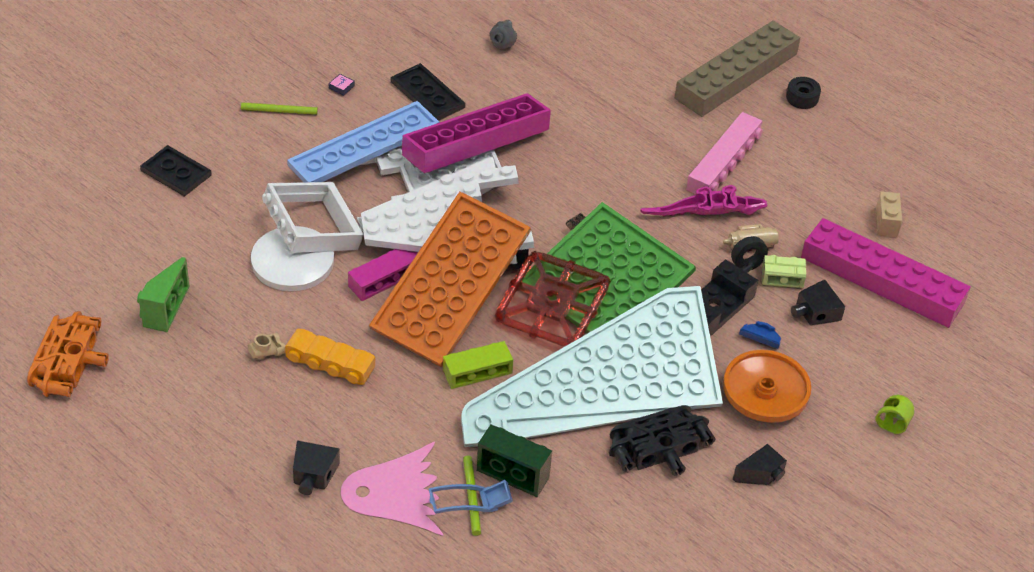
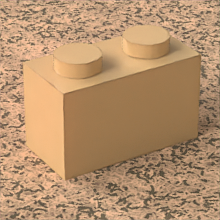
(888, 214)

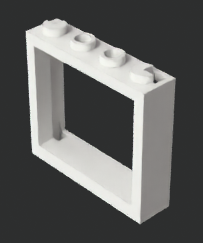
(350, 233)

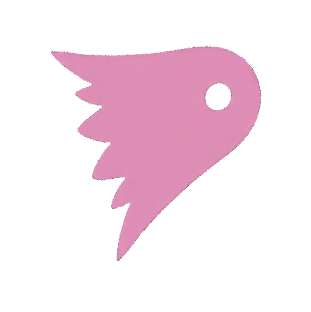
(394, 490)

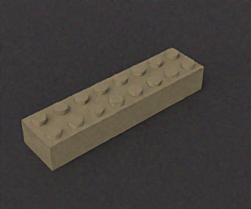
(736, 68)

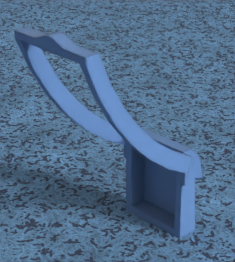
(492, 497)

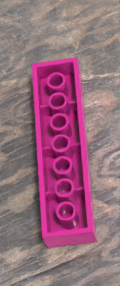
(475, 132)
(885, 272)

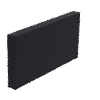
(428, 90)

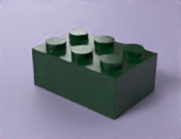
(514, 460)

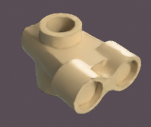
(266, 345)

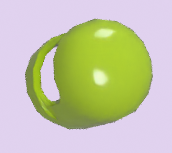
(898, 407)

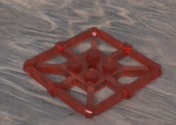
(557, 309)

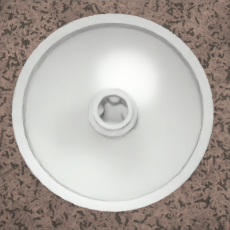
(285, 270)

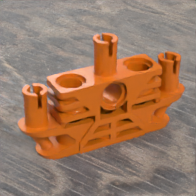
(65, 354)

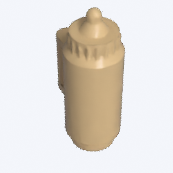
(767, 234)

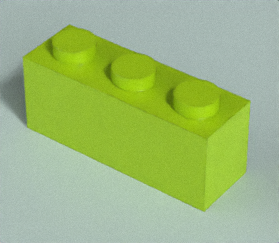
(477, 364)

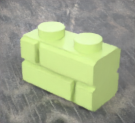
(783, 271)

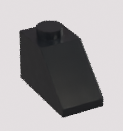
(761, 467)

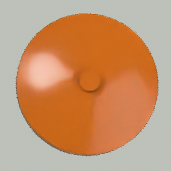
(767, 386)

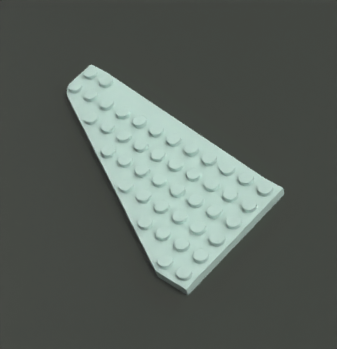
(617, 373)

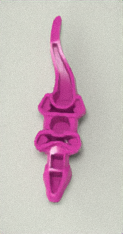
(711, 203)

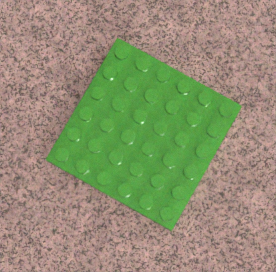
(624, 252)

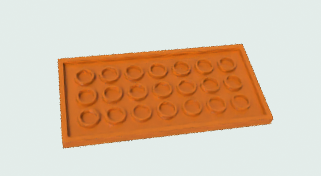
(450, 278)

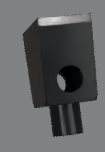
(819, 304)
(314, 466)

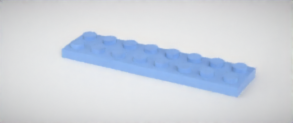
(360, 144)

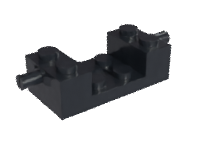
(729, 289)

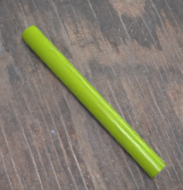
(279, 108)
(472, 495)

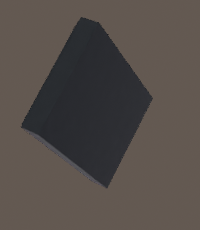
(175, 170)

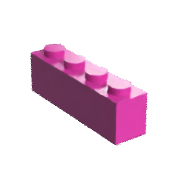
(379, 273)

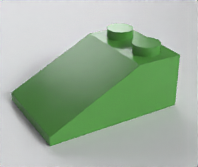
(164, 296)

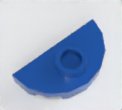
(762, 333)

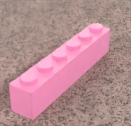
(725, 153)

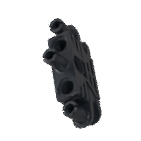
(660, 439)

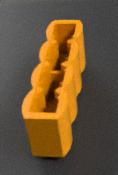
(333, 357)

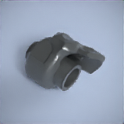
(503, 35)

